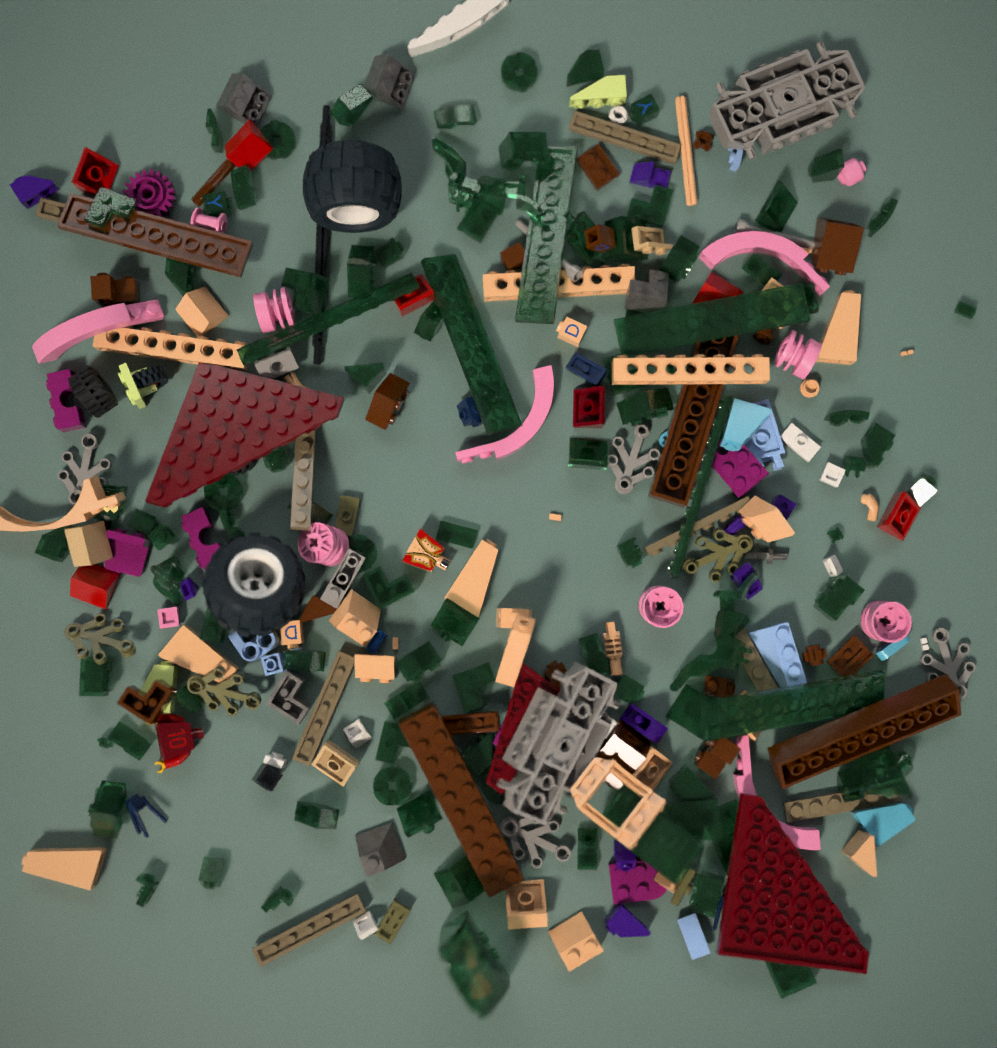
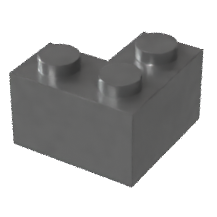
(648, 295)
(285, 699)

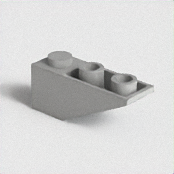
(343, 578)

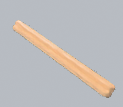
(686, 152)

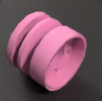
(274, 309)
(797, 354)
(323, 544)
(671, 604)
(896, 621)

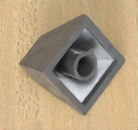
(379, 849)

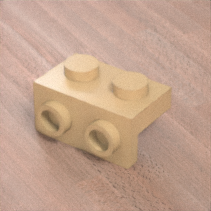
(649, 240)

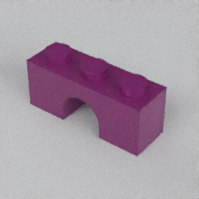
(65, 418)
(196, 524)

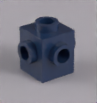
(469, 413)

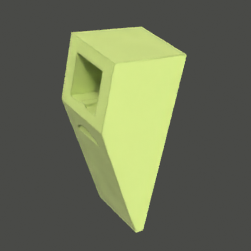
(606, 91)

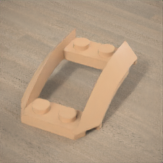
(641, 816)

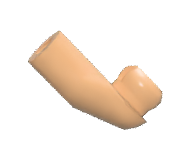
(872, 505)

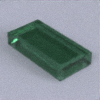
(456, 534)

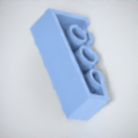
(779, 653)

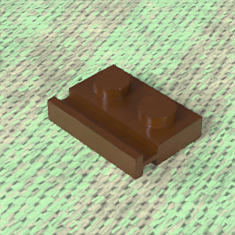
(597, 167)
(850, 657)

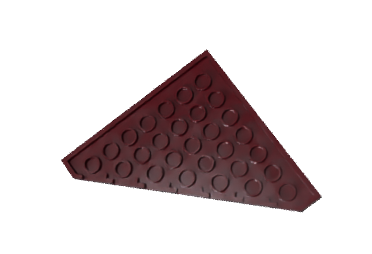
(230, 422)
(776, 903)

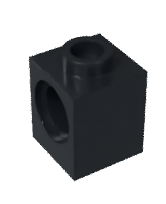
(267, 777)

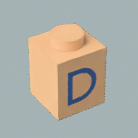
(571, 331)
(292, 634)

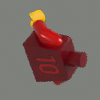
(175, 740)

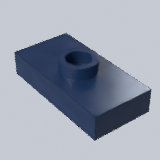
(586, 369)

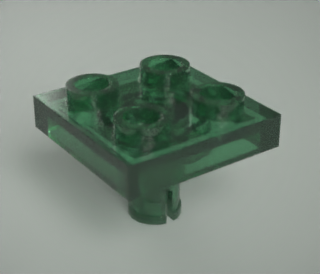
(454, 622)
(419, 814)

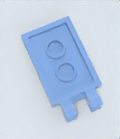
(766, 442)

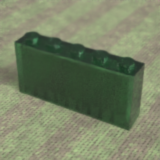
(663, 844)

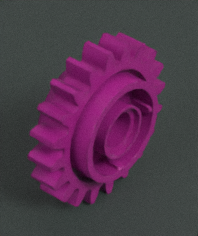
(155, 184)

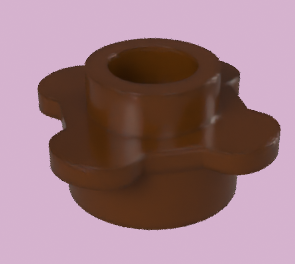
(708, 137)
(764, 336)

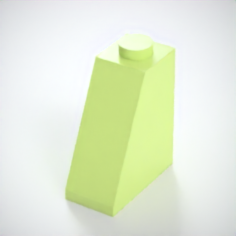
(166, 672)

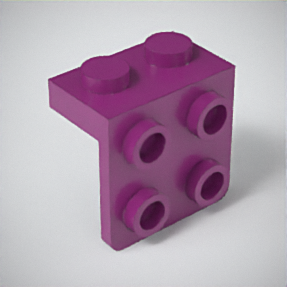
(128, 552)

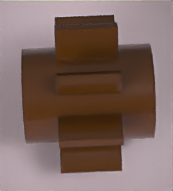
(814, 655)

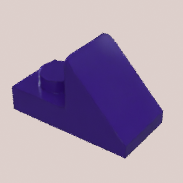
(649, 176)
(741, 575)

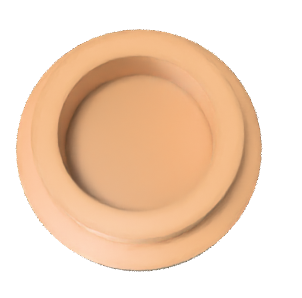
(809, 388)

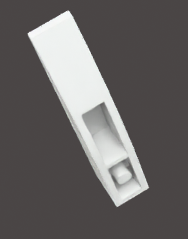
(456, 25)

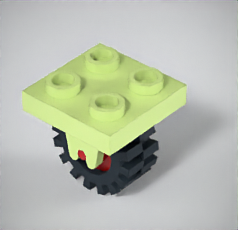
(142, 382)

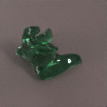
(168, 578)

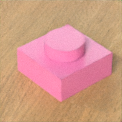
(169, 617)

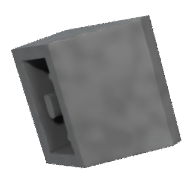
(389, 80)
(243, 99)

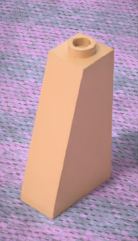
(841, 331)
(473, 580)
(515, 650)
(196, 654)
(66, 865)

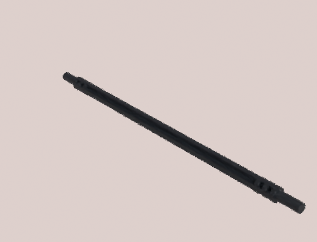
(321, 238)

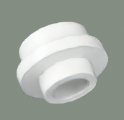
(618, 110)

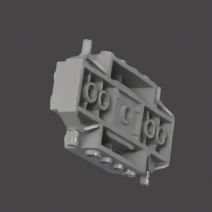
(762, 114)
(537, 749)

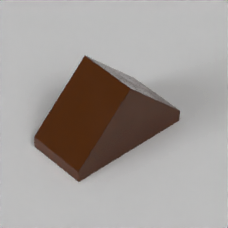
(316, 609)

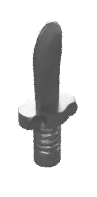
(769, 555)

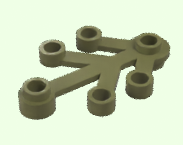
(720, 554)
(98, 637)
(221, 691)

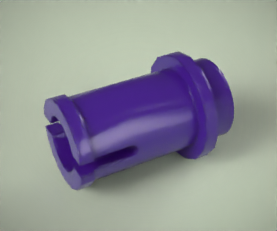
(734, 526)

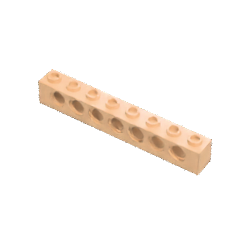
(568, 289)
(142, 348)
(758, 363)

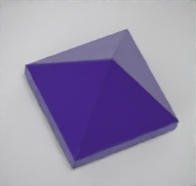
(189, 589)

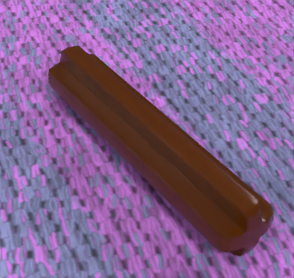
(213, 182)

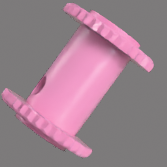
(209, 222)

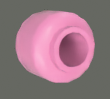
(852, 172)

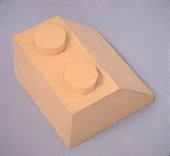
(765, 520)
(357, 618)
(375, 667)
(526, 905)
(575, 941)

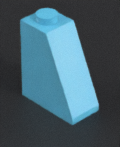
(743, 423)
(884, 820)

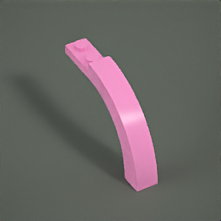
(766, 244)
(87, 325)
(543, 398)
(802, 837)

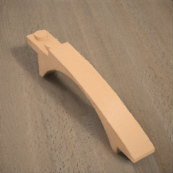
(89, 503)

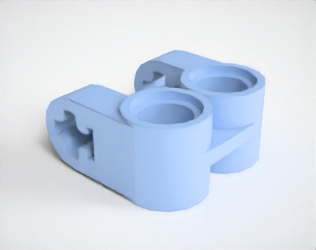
(258, 643)

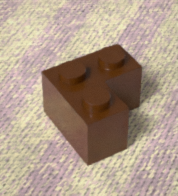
(108, 291)
(387, 401)
(147, 705)
(716, 756)

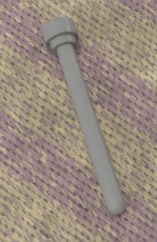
(742, 226)
(573, 271)

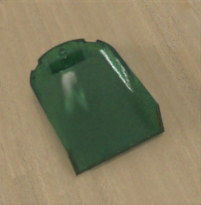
(473, 965)

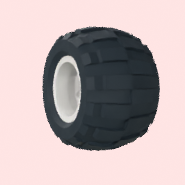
(352, 186)
(233, 599)

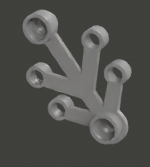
(631, 462)
(83, 472)
(949, 667)
(531, 838)

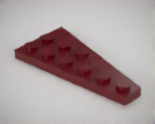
(522, 695)

